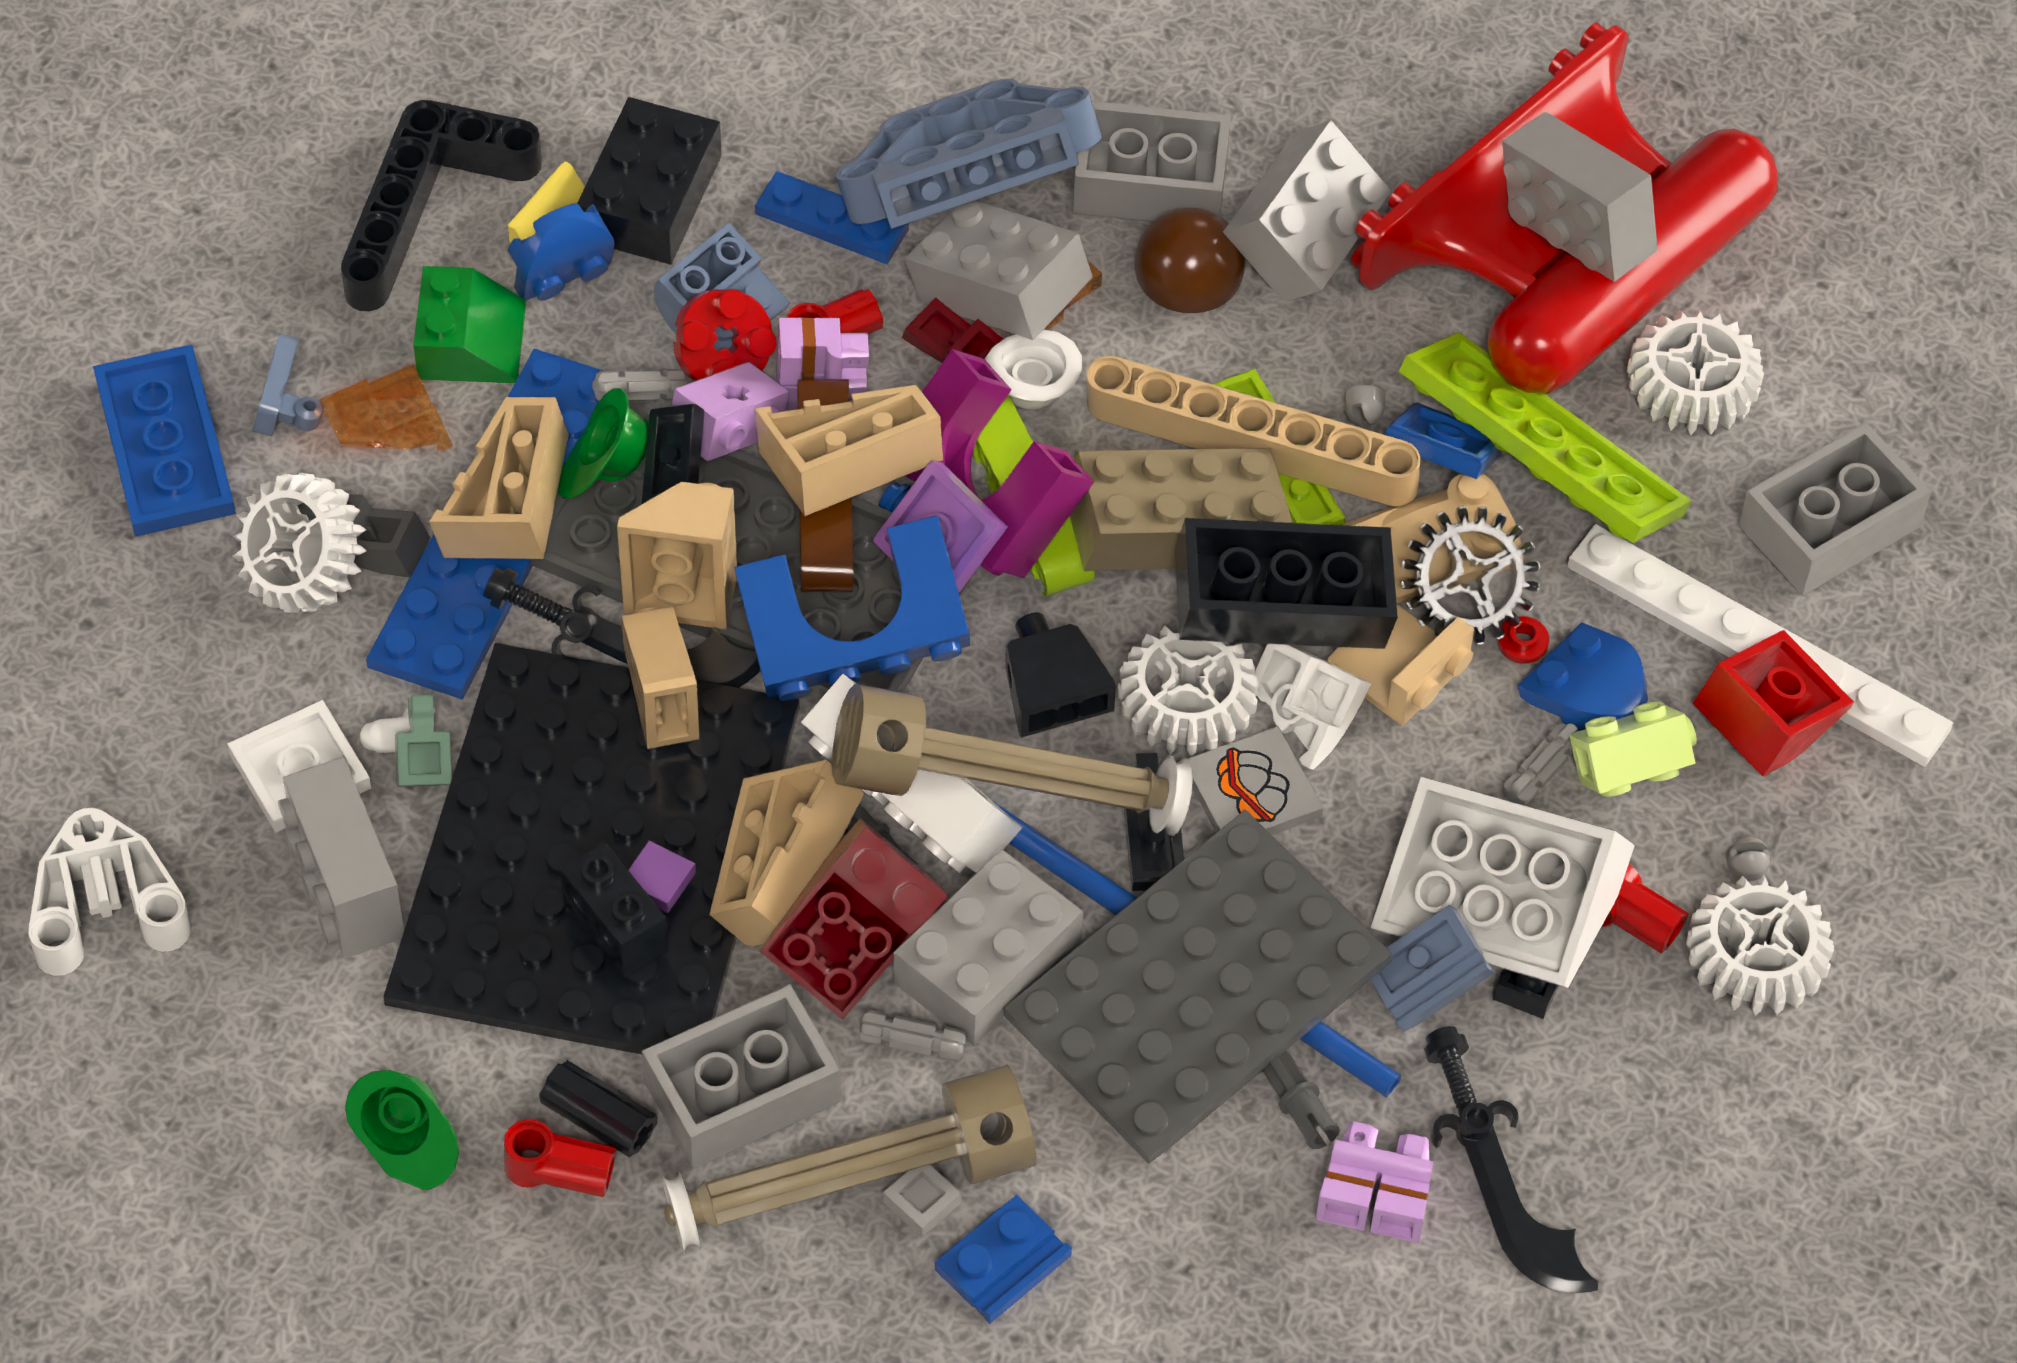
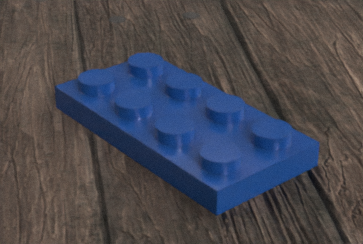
(164, 440)

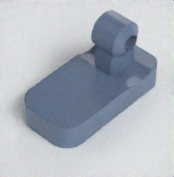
(281, 406)

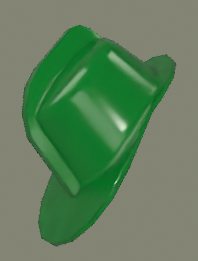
(608, 446)
(403, 1128)

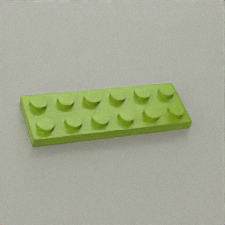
(1546, 439)

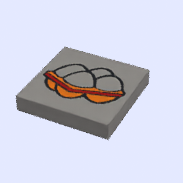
(1258, 777)

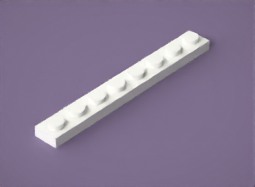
(1733, 628)

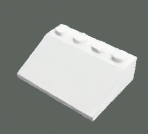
(1516, 874)

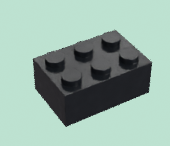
(653, 177)

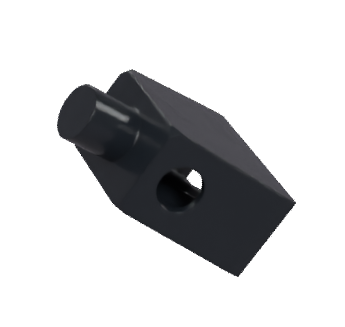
(1055, 676)

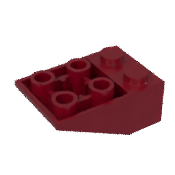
(852, 918)

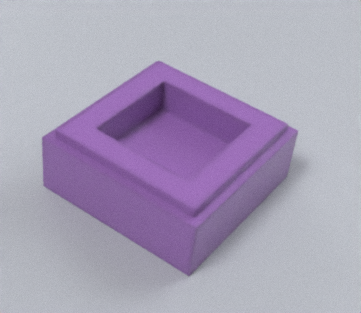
(662, 874)

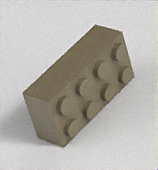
(1144, 496)

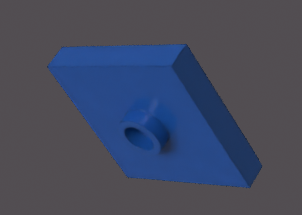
(1445, 440)

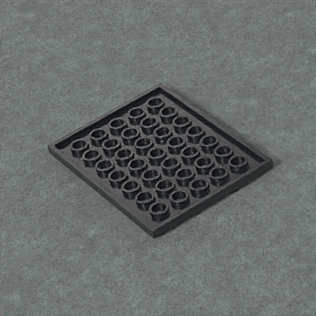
(540, 781)

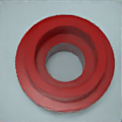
(1520, 650)

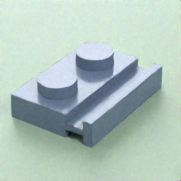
(1430, 968)

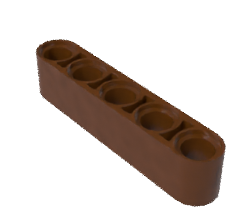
(828, 533)

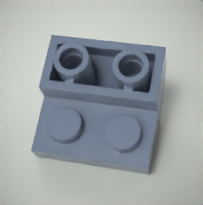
(718, 263)

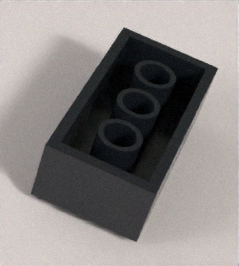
(1285, 583)

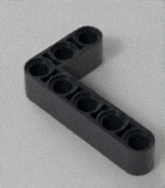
(424, 140)

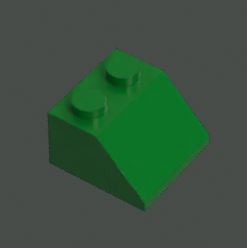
(467, 327)

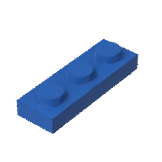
(826, 217)

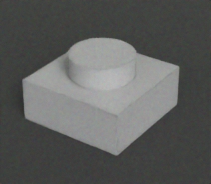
(922, 1198)

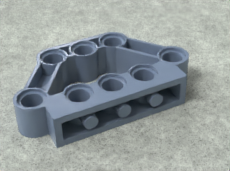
(966, 150)

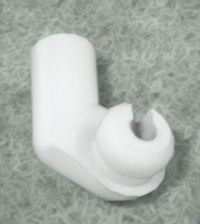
(380, 734)

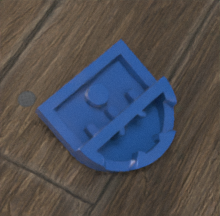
(562, 249)
(1587, 678)

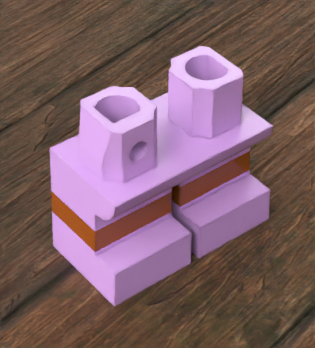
(819, 351)
(1360, 1168)

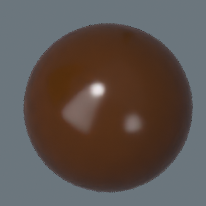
(1188, 261)

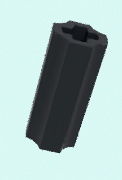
(598, 1108)

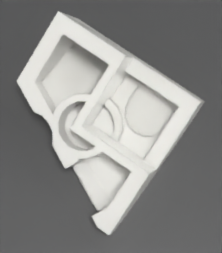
(1309, 697)

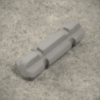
(640, 383)
(1540, 765)
(913, 1035)

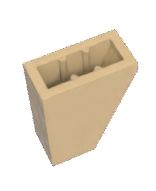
(661, 676)

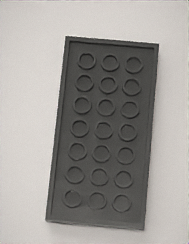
(767, 524)

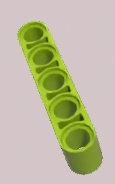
(999, 451)

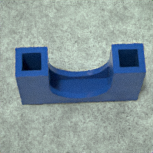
(799, 657)

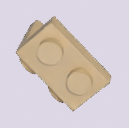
(1411, 666)

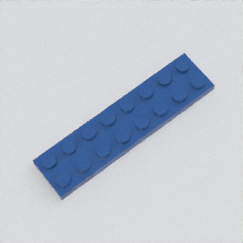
(442, 618)

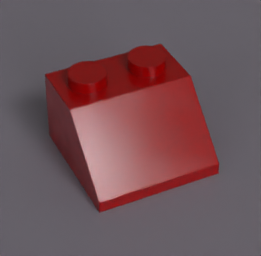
(1771, 702)

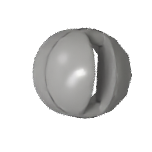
(1370, 399)
(1752, 860)

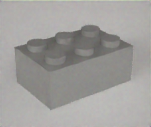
(1152, 162)
(1580, 196)
(1306, 211)
(999, 267)
(1834, 508)
(341, 858)
(987, 946)
(741, 1076)

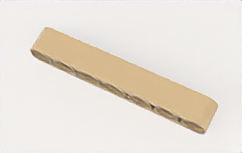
(1276, 426)

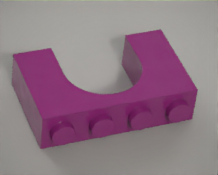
(1038, 490)

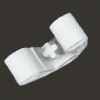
(75, 858)

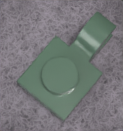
(422, 754)

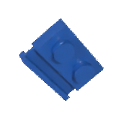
(1002, 1259)

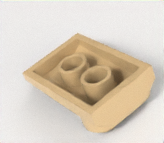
(1408, 518)

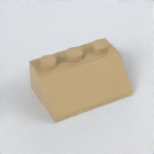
(681, 554)

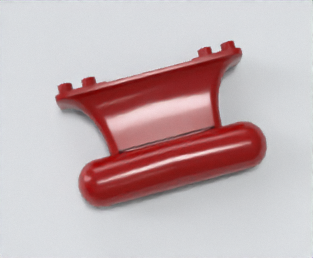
(1561, 308)

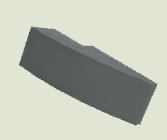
(391, 537)

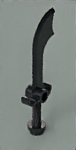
(712, 661)
(1534, 1249)

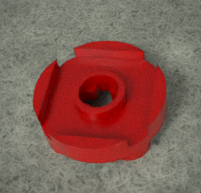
(731, 310)

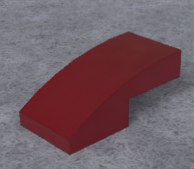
(941, 330)

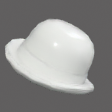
(1036, 368)

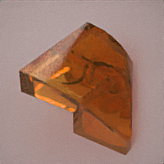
(368, 414)

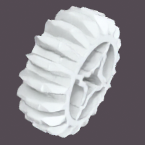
(1665, 379)
(281, 536)
(1186, 705)
(1765, 971)

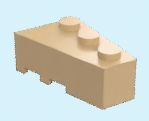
(849, 446)
(510, 488)
(777, 843)

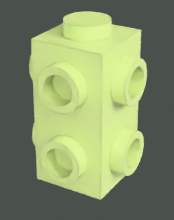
(1633, 748)

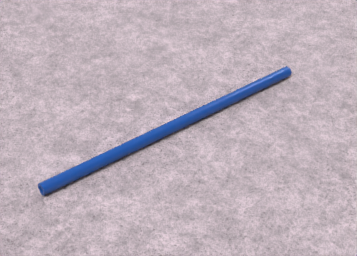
(1115, 899)

